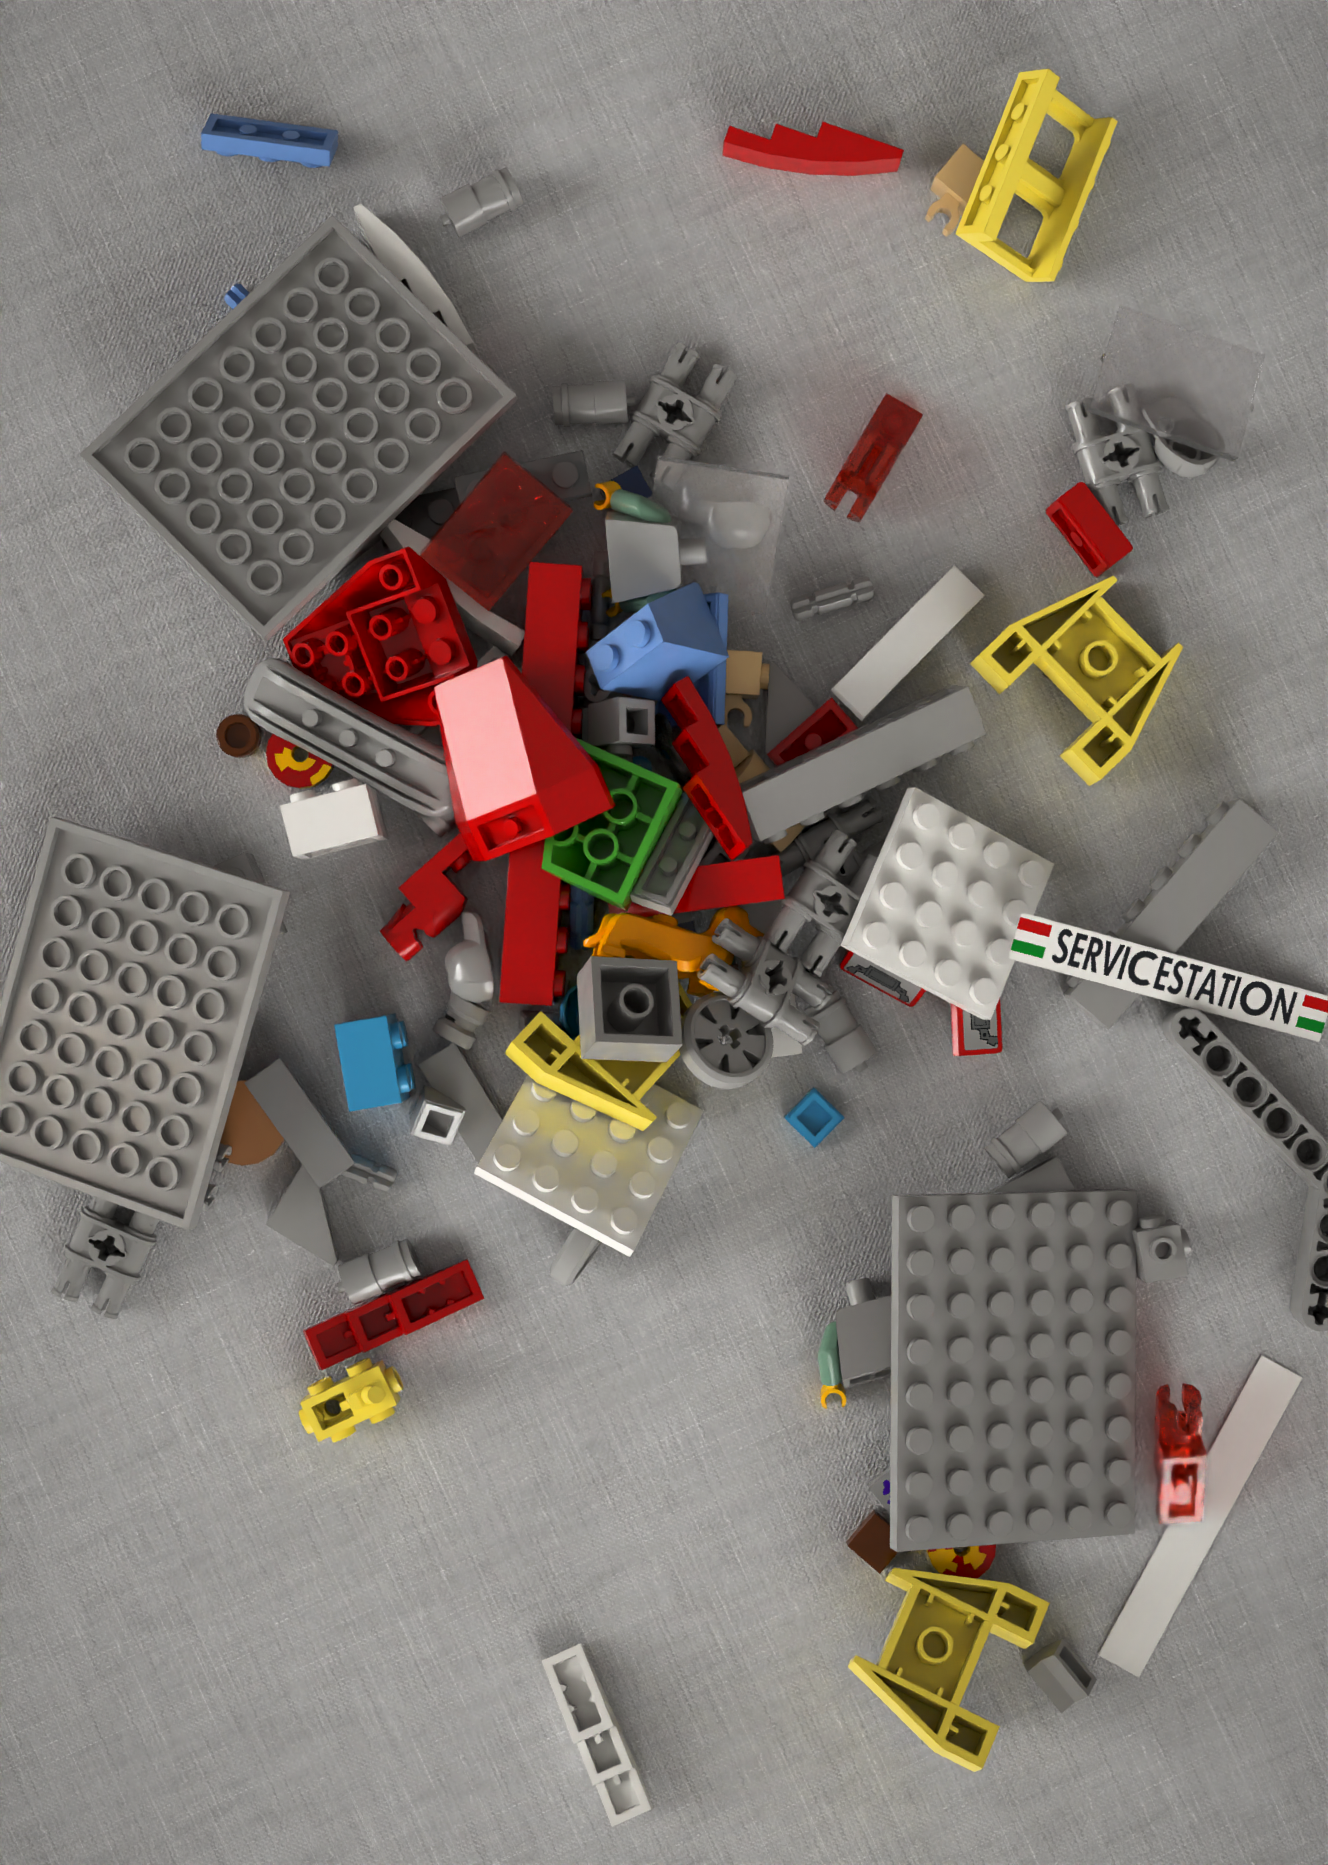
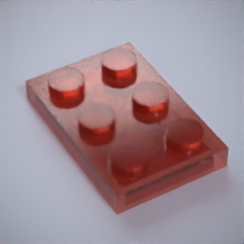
(496, 531)

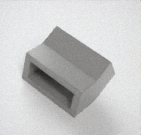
(1060, 1674)

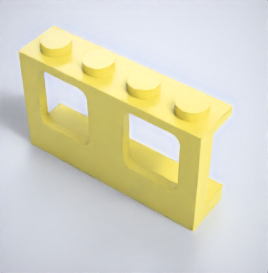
(1011, 171)

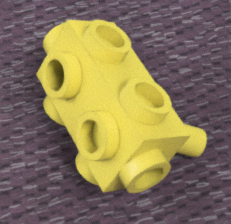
(364, 1394)

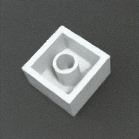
(333, 820)

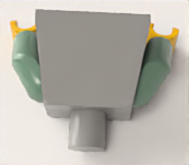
(643, 549)
(857, 1343)

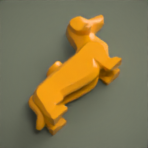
(663, 940)

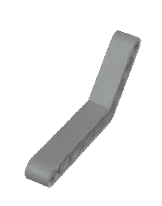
(1283, 1141)

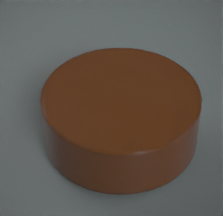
(238, 736)

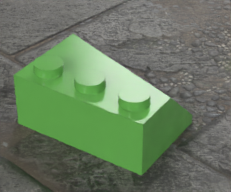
(613, 847)

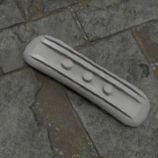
(349, 737)

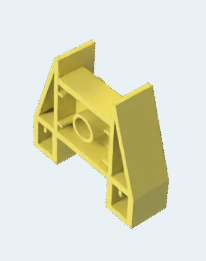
(1094, 663)
(604, 1085)
(936, 1651)

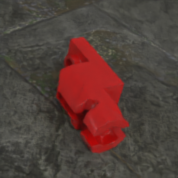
(432, 898)

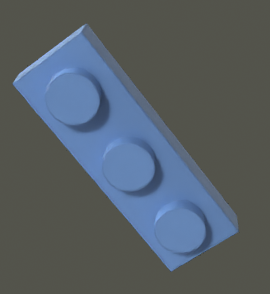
(269, 140)

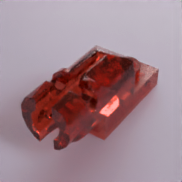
(874, 456)
(1179, 1457)

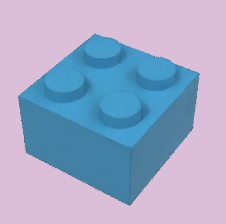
(374, 1061)

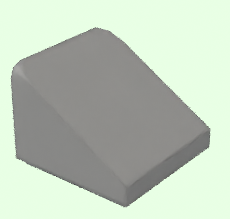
(436, 1117)

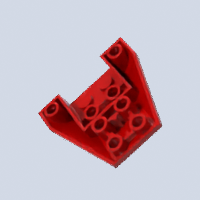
(386, 639)
(512, 762)

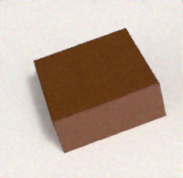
(872, 1542)

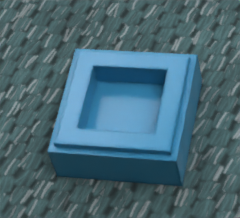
(814, 1117)

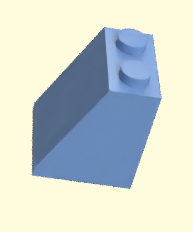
(659, 646)

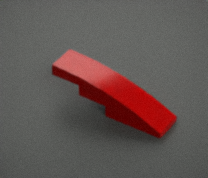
(831, 153)
(714, 781)
(725, 886)
(393, 1314)

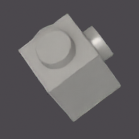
(621, 725)
(1160, 1249)

